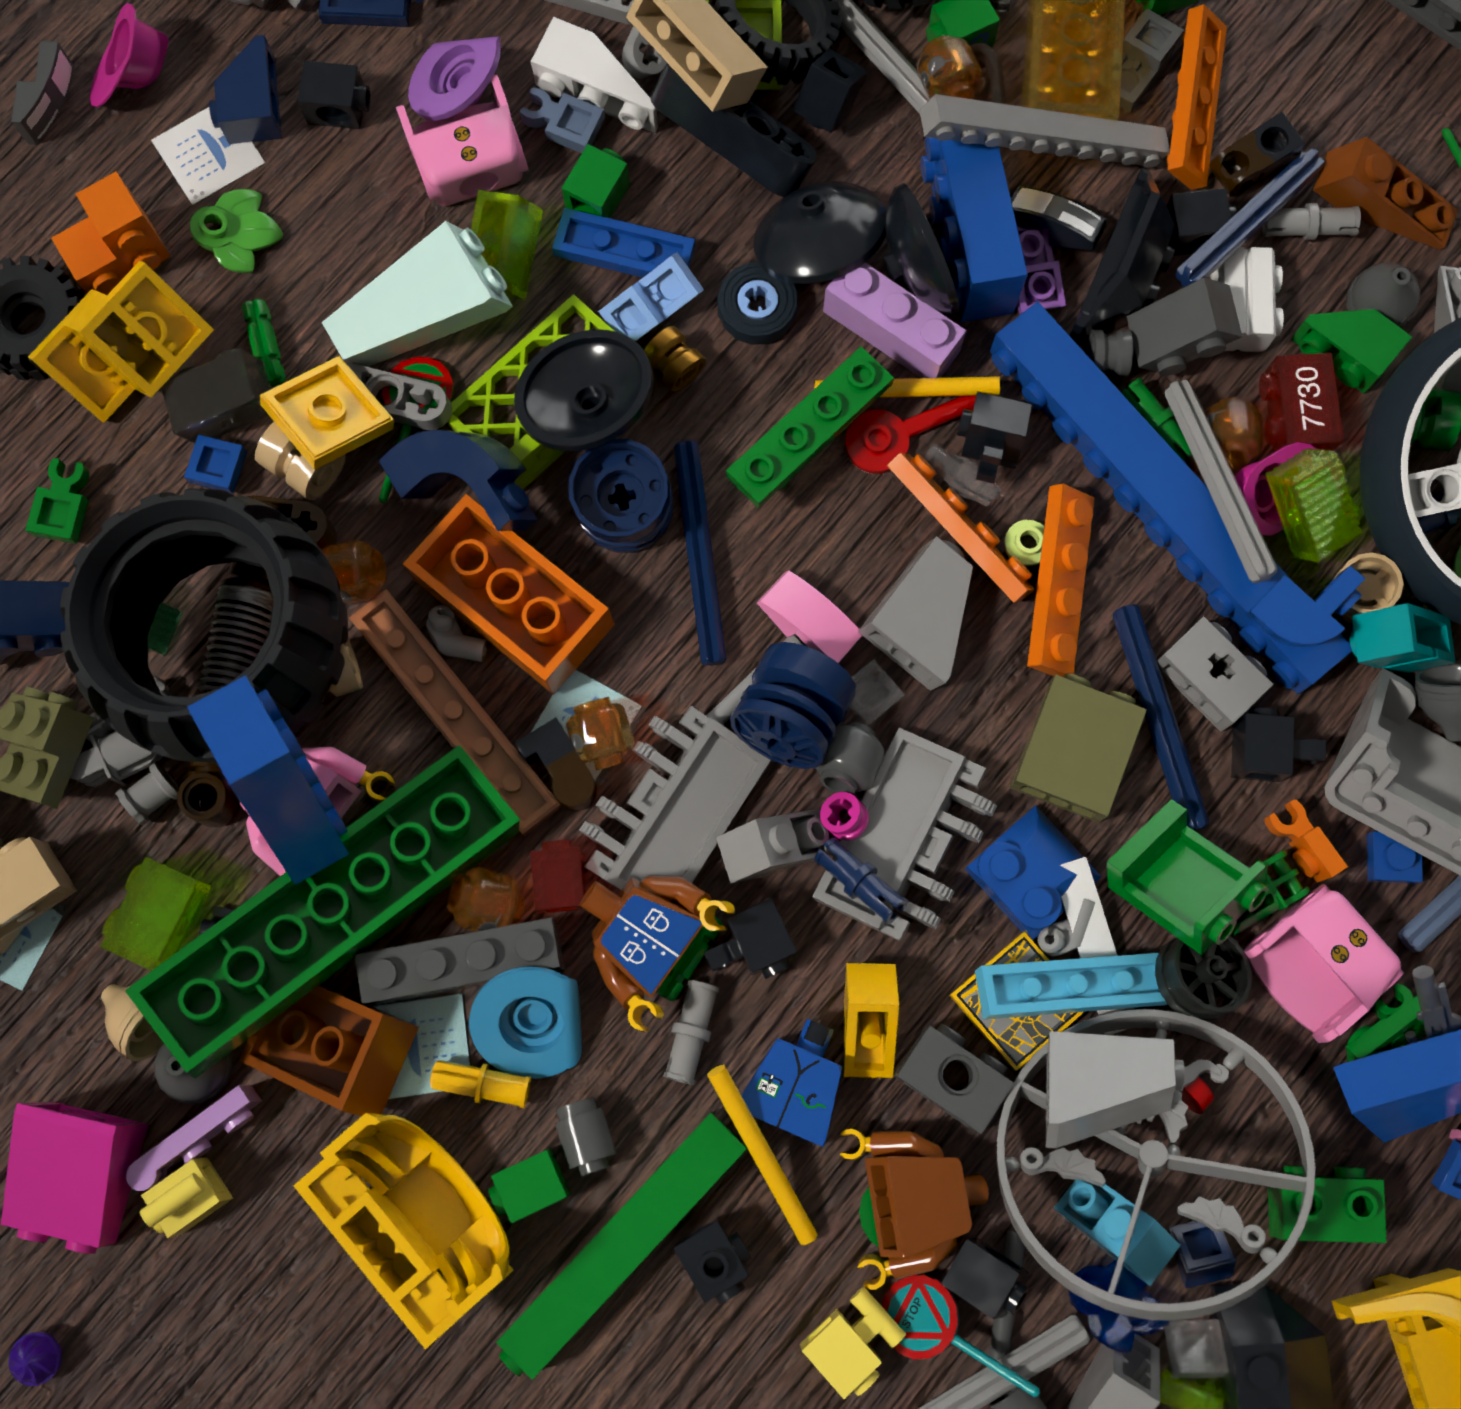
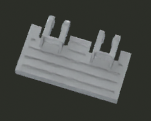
(903, 809)
(680, 812)

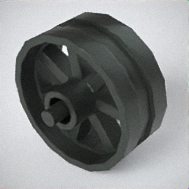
(1203, 973)

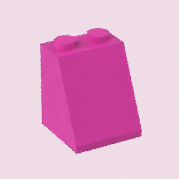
(69, 1174)

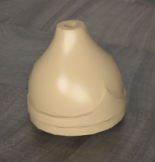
(127, 1026)

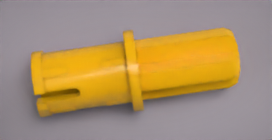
(480, 1083)

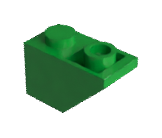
(1359, 341)

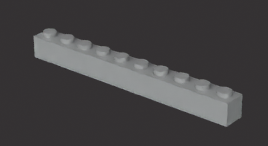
(1043, 131)

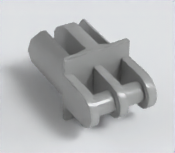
(111, 759)

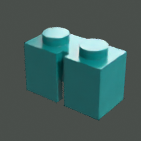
(1402, 639)

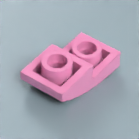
(810, 615)

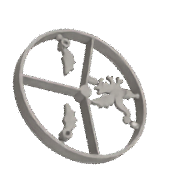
(1155, 1158)

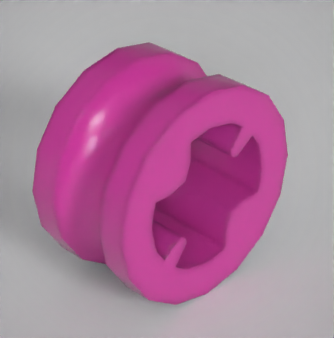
(832, 821)

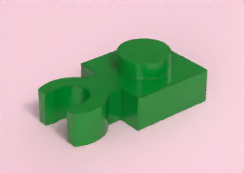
(59, 510)

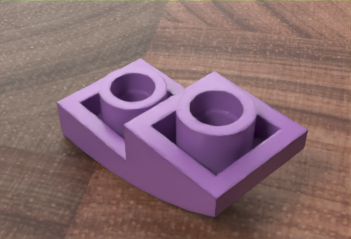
(1044, 273)

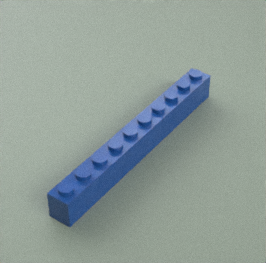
(1148, 481)

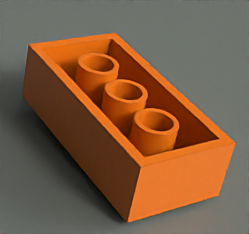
(510, 594)

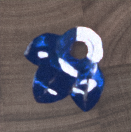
(1109, 1327)

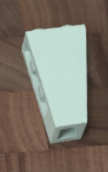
(419, 299)

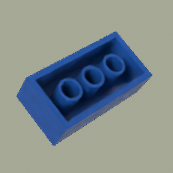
(975, 225)
(271, 777)

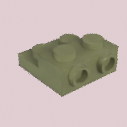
(43, 745)

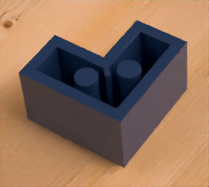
(31, 617)

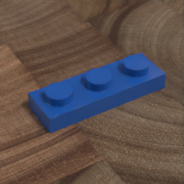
(617, 243)

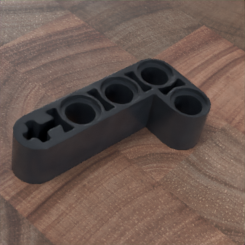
(739, 134)

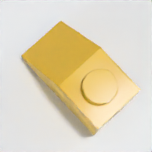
(870, 1020)

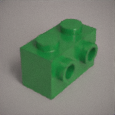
(1342, 1208)

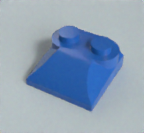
(1025, 872)

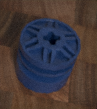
(614, 471)
(793, 705)

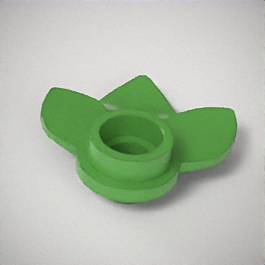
(241, 230)

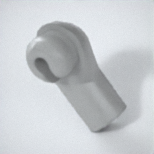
(449, 637)
(1058, 937)

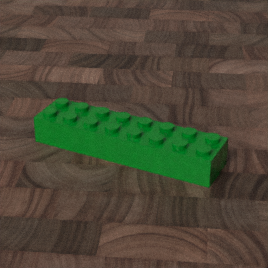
(302, 933)

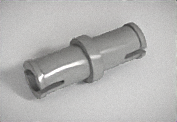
(1313, 222)
(691, 1032)

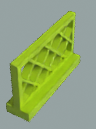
(530, 453)

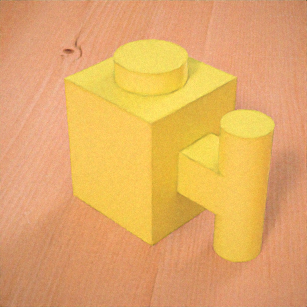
(184, 1198)
(843, 1349)

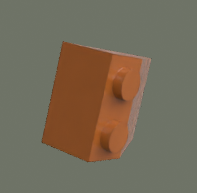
(334, 1050)

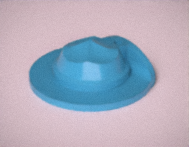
(528, 1022)

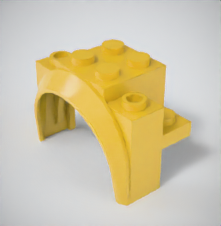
(411, 1223)
(1425, 1348)

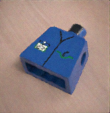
(796, 1085)

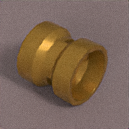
(674, 358)

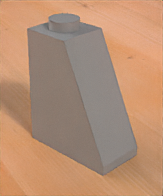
(924, 613)
(1106, 1083)
(1121, 1379)

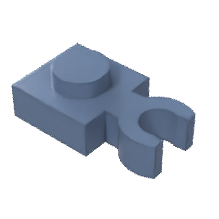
(568, 122)

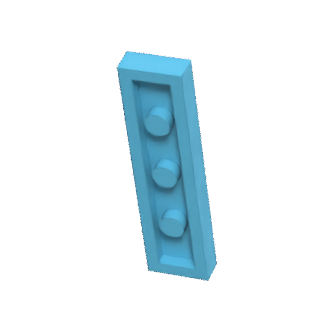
(1068, 986)

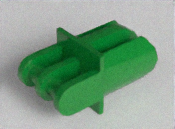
(1274, 901)

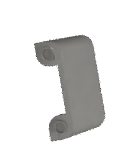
(1400, 774)

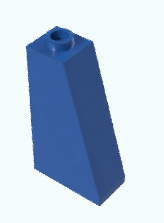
(1405, 1086)

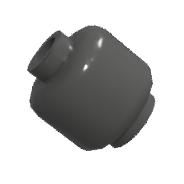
(851, 759)

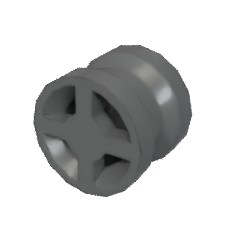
(1111, 351)

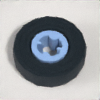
(760, 325)

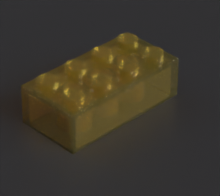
(1074, 57)

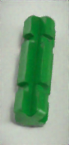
(263, 339)
(686, 964)

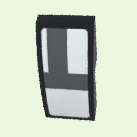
(1067, 220)

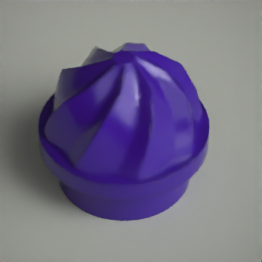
(35, 1358)

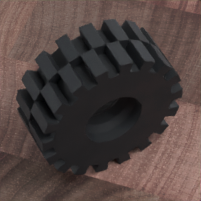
(24, 288)

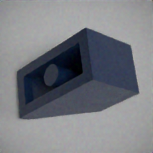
(248, 96)

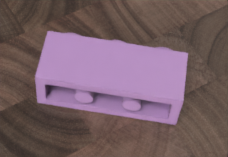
(894, 321)

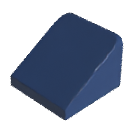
(1202, 1254)

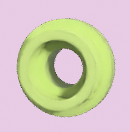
(1014, 547)

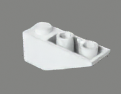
(583, 67)

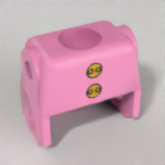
(467, 150)
(1323, 963)

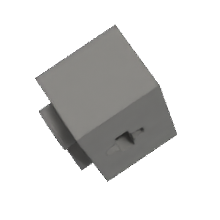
(1219, 698)

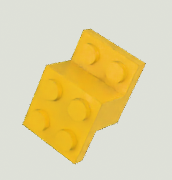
(121, 342)

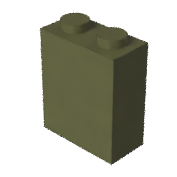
(1078, 747)

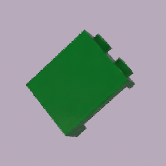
(1185, 880)

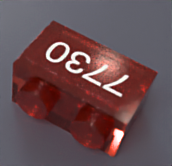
(1301, 402)

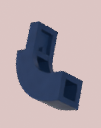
(434, 457)

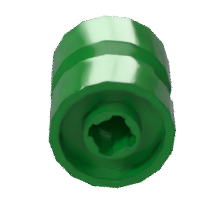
(1438, 421)

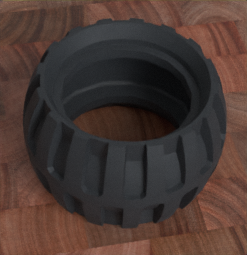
(141, 561)

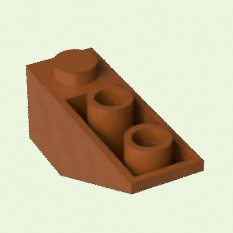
(1385, 193)

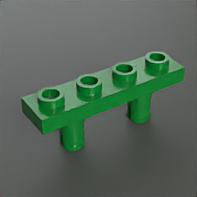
(809, 427)

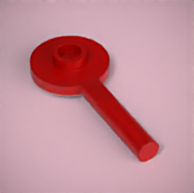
(881, 435)

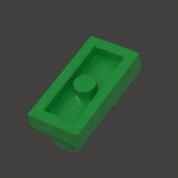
(1390, 1030)

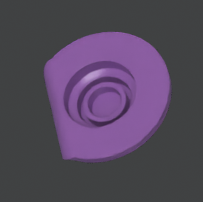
(453, 76)

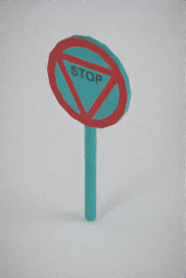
(931, 1322)

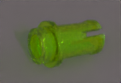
(1187, 1394)

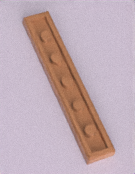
(453, 708)

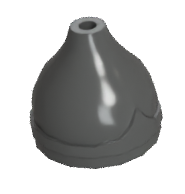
(1387, 289)
(1440, 697)
(182, 1086)

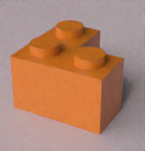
(110, 239)

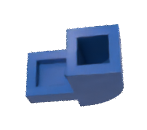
(1300, 621)

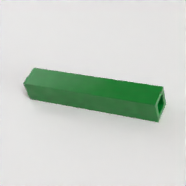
(619, 1247)

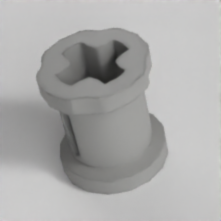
(148, 793)

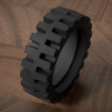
(787, 60)

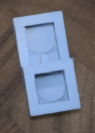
(652, 298)

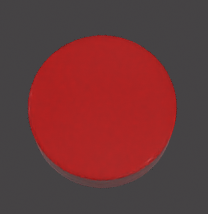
(1197, 1096)

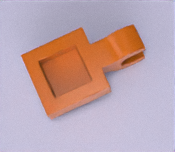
(1312, 849)

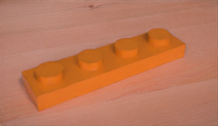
(1197, 97)
(977, 539)
(1061, 581)

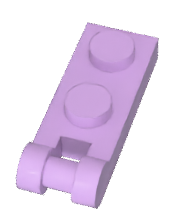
(193, 1138)

